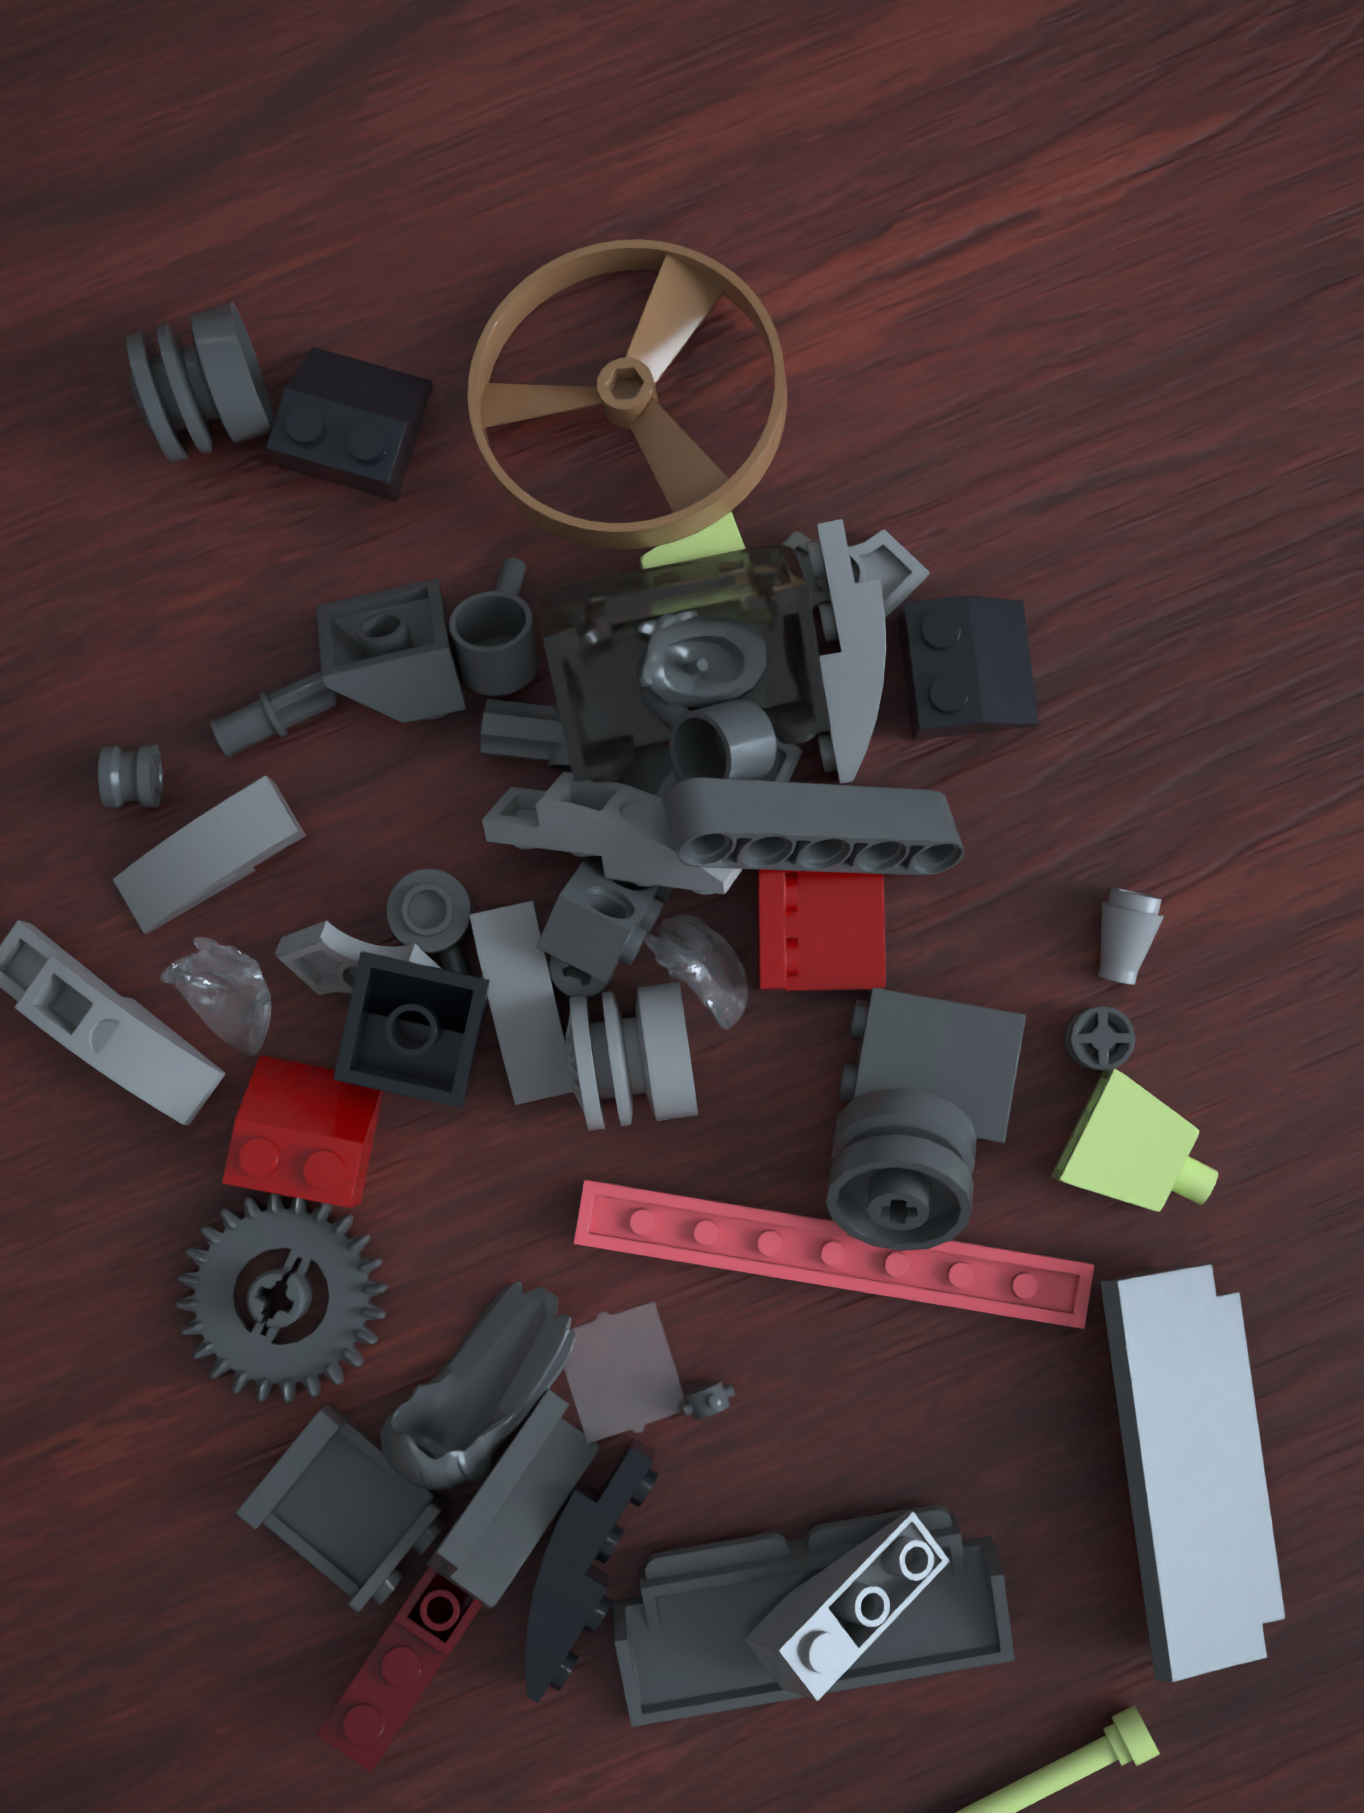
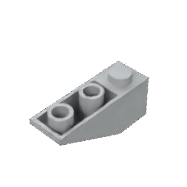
(846, 1607)

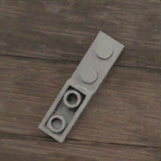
(855, 673)
(604, 821)
(103, 1027)

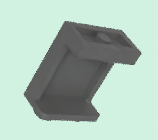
(939, 1049)
(345, 1507)

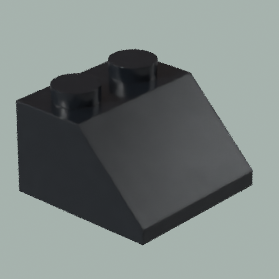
(349, 423)
(966, 666)
(412, 1029)

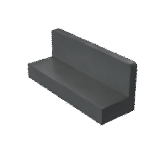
(514, 1503)

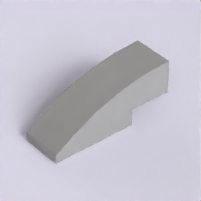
(208, 854)
(523, 1001)

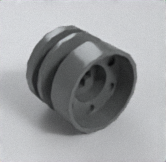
(199, 382)

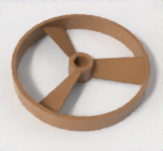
(626, 388)

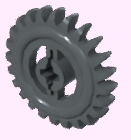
(254, 1352)

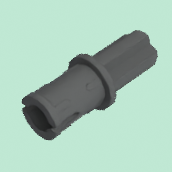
(273, 714)

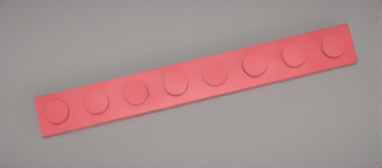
(825, 1255)

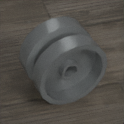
(902, 1169)

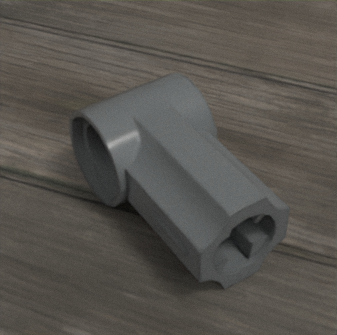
(524, 733)

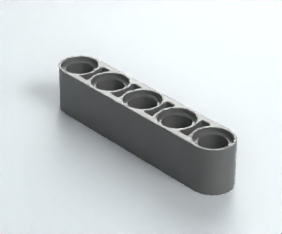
(811, 827)

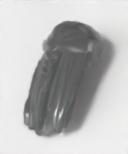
(481, 1392)

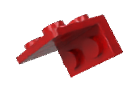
(820, 931)

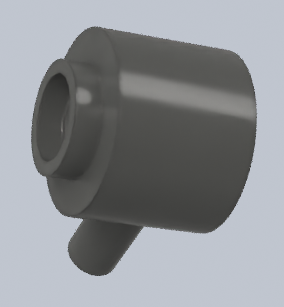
(496, 636)
(717, 740)
(433, 913)

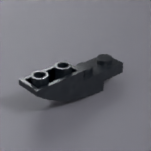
(568, 1587)

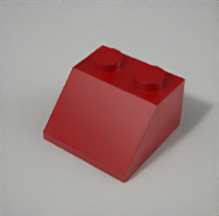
(303, 1134)

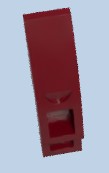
(399, 1669)

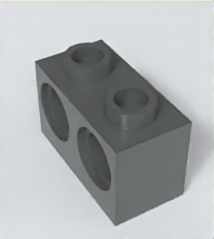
(599, 920)

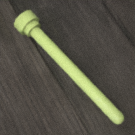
(1124, 1741)

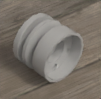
(632, 1056)

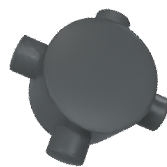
(707, 1400)

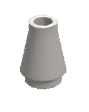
(1127, 933)

